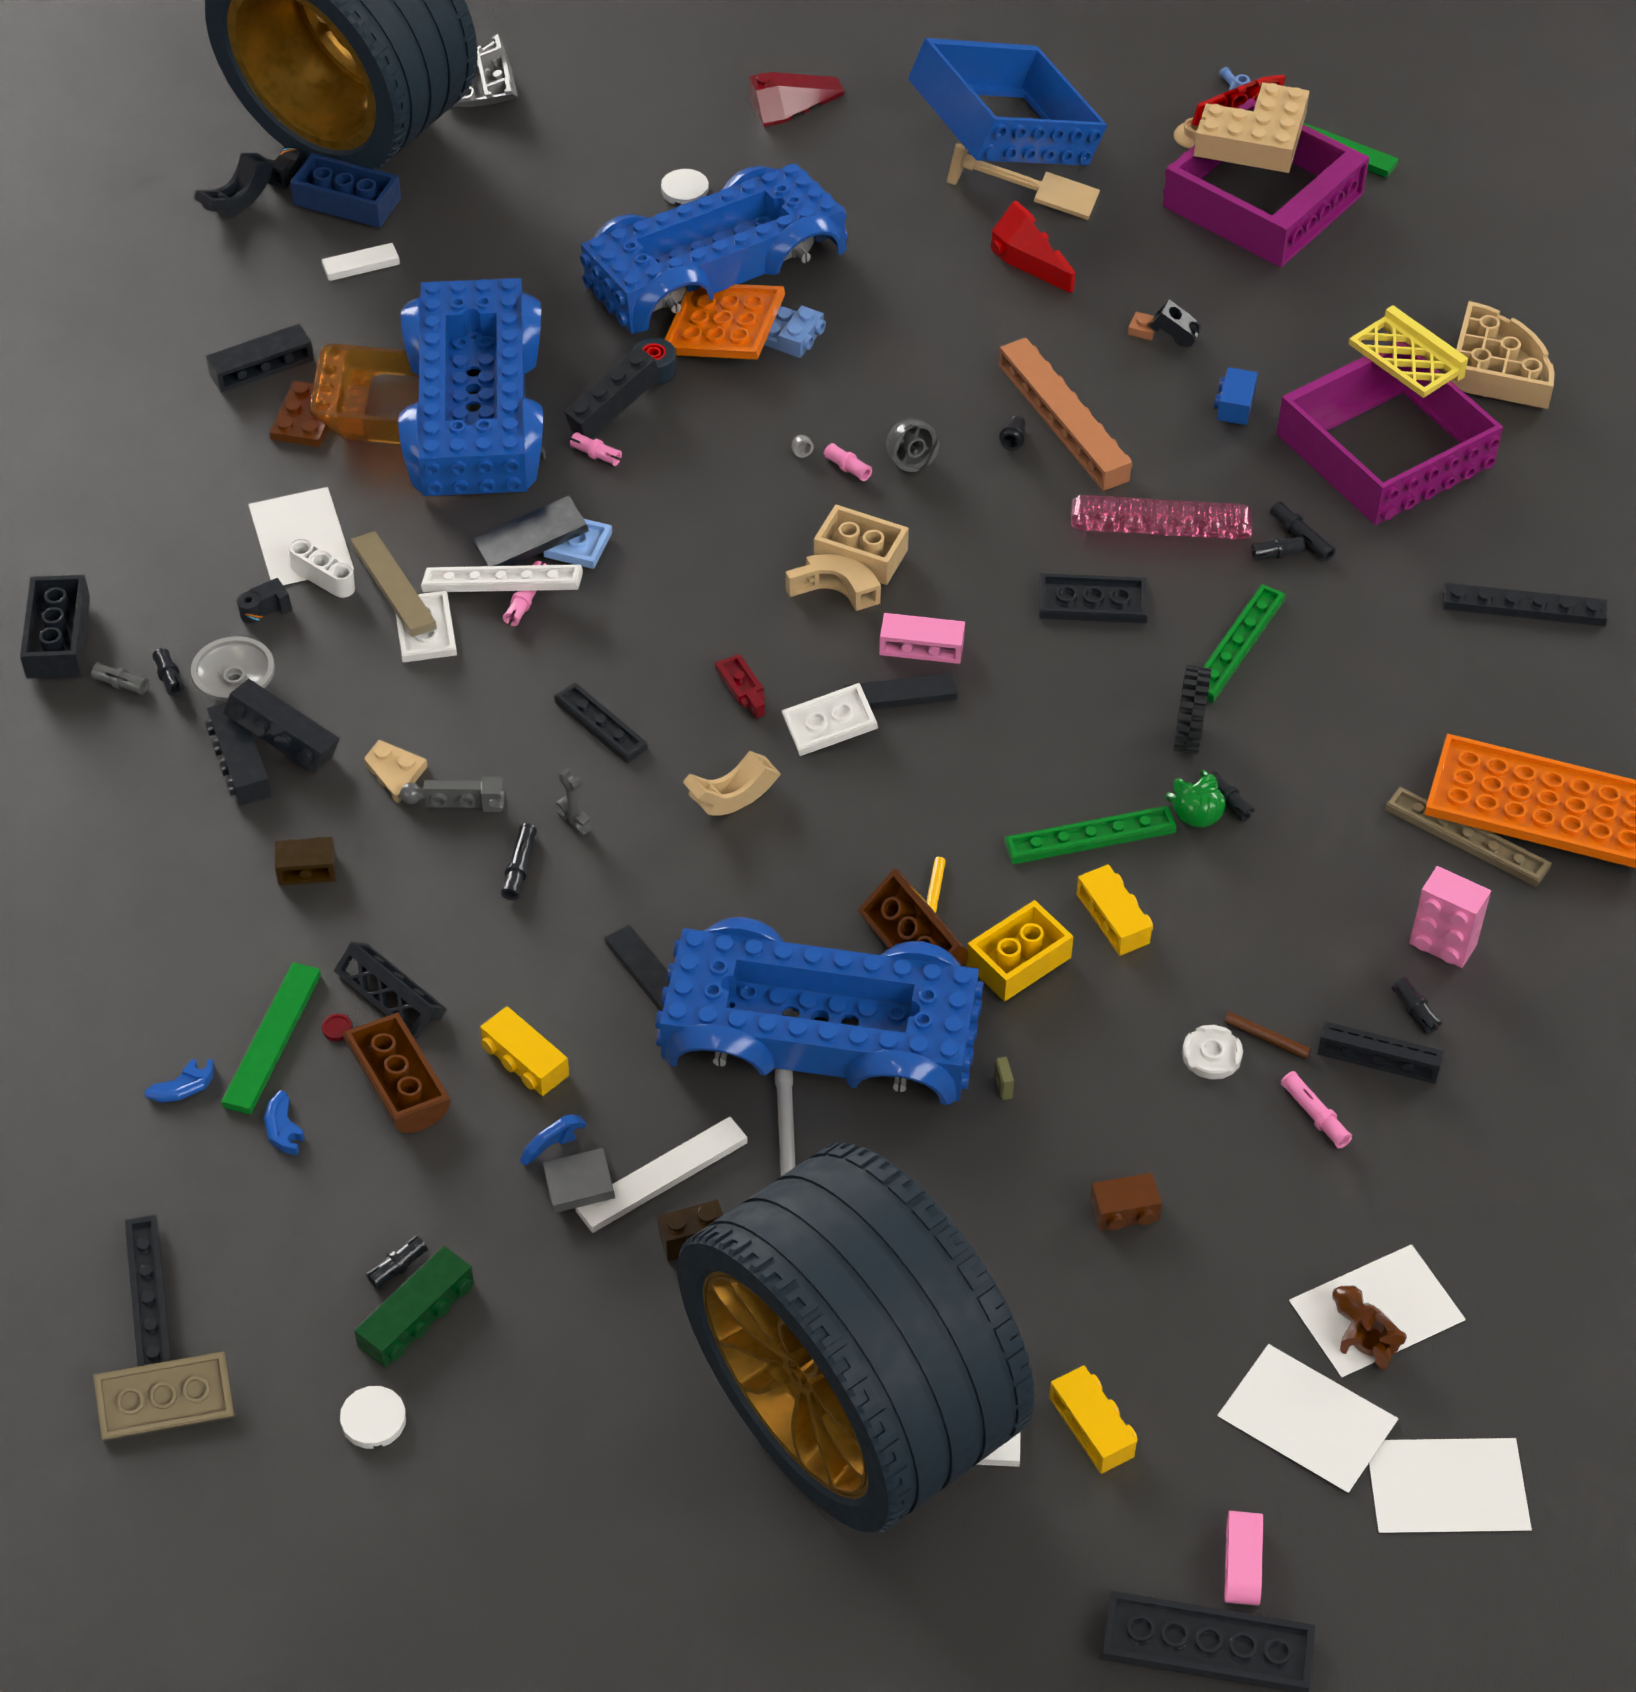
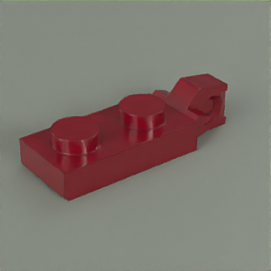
(742, 684)

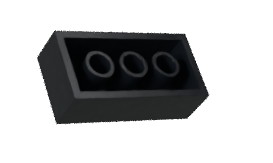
(55, 626)

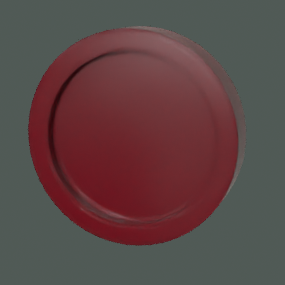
(335, 1025)

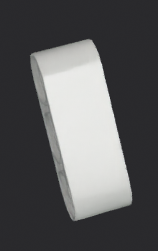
(321, 567)

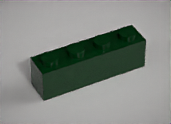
(414, 1307)

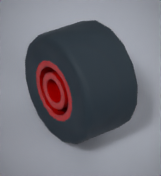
(664, 355)

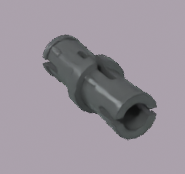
(105, 673)

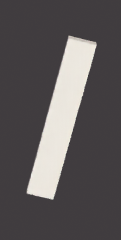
(502, 578)
(664, 1173)

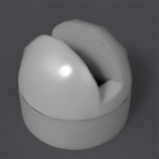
(802, 446)

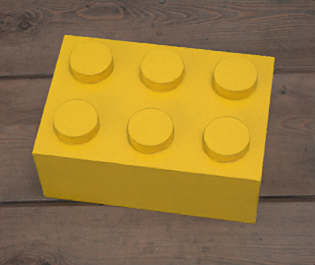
(1019, 950)

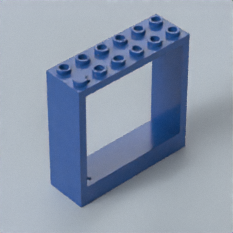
(957, 71)

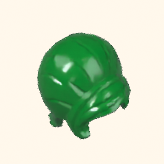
(1198, 803)

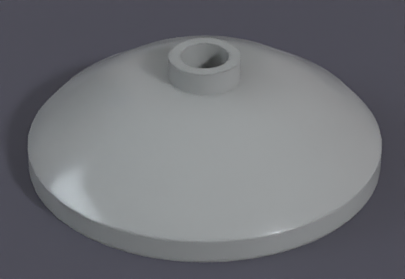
(229, 663)

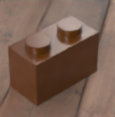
(1125, 1201)

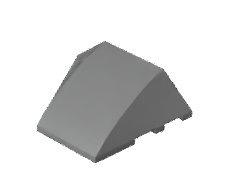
(492, 79)

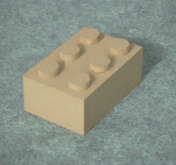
(865, 539)

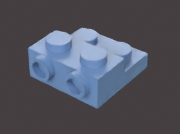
(795, 330)

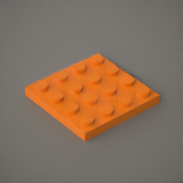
(728, 325)

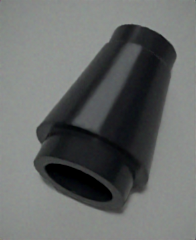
(1013, 433)

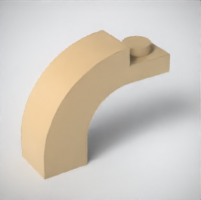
(836, 573)
(736, 789)

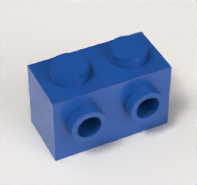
(1236, 395)

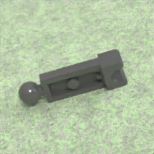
(466, 794)

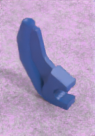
(188, 1083)
(279, 1127)
(559, 1131)

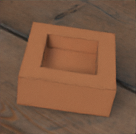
(1140, 326)

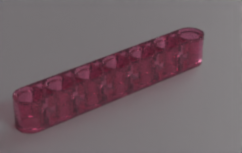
(1161, 517)

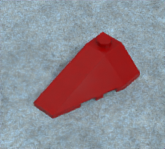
(1237, 96)
(1024, 247)

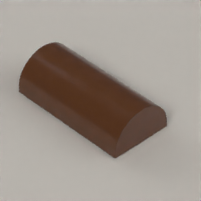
(902, 916)
(398, 1073)

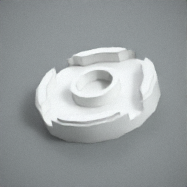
(684, 186)
(1212, 1052)
(373, 1417)

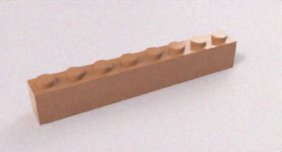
(1065, 414)

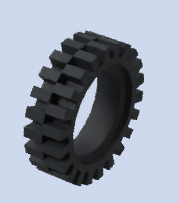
(1192, 709)

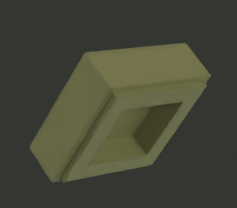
(1004, 1078)

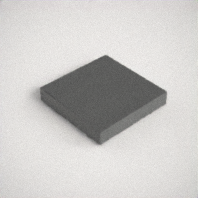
(578, 1180)

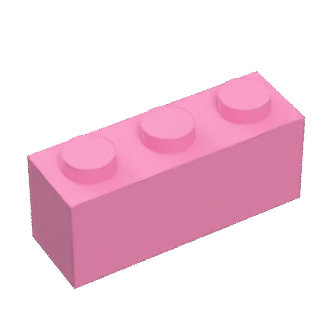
(922, 638)

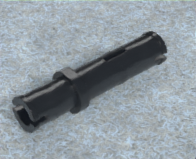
(1294, 524)
(516, 870)

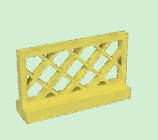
(1421, 341)

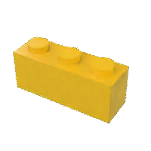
(1114, 909)
(524, 1051)
(1093, 1419)

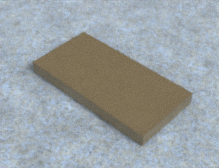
(163, 1396)

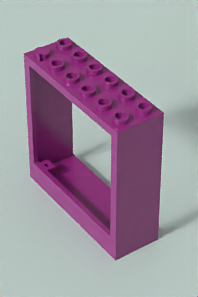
(1277, 237)
(1360, 387)

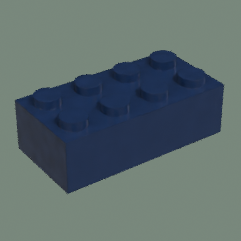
(345, 190)

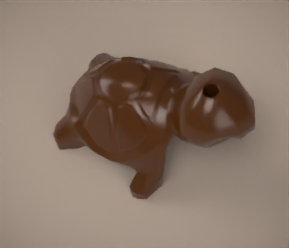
(1369, 1327)

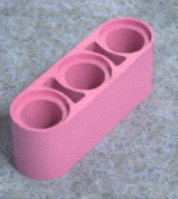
(1243, 1558)

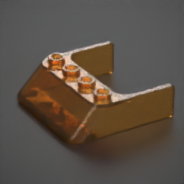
(344, 386)

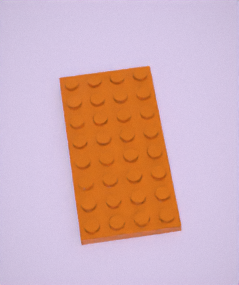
(1535, 799)

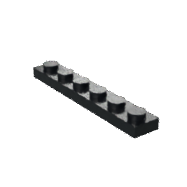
(1525, 604)
(147, 1290)

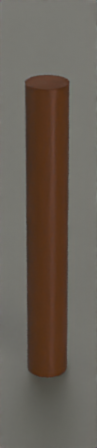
(1267, 1035)

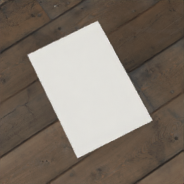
(292, 517)
(1397, 1286)
(1308, 1417)
(1449, 1486)

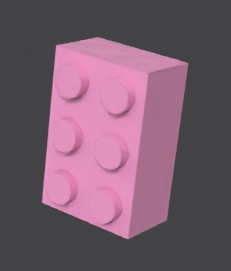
(1449, 916)

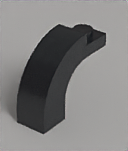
(241, 190)

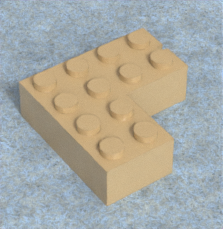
(1256, 137)

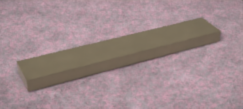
(393, 584)
(1471, 839)

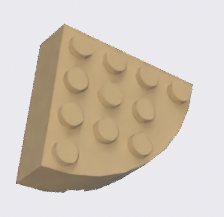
(1503, 359)

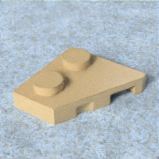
(394, 767)

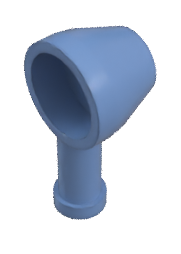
(1233, 81)

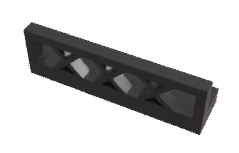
(396, 980)
(1380, 1052)

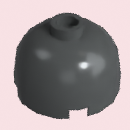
(912, 444)

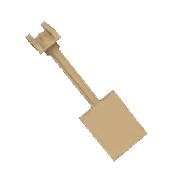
(1051, 191)

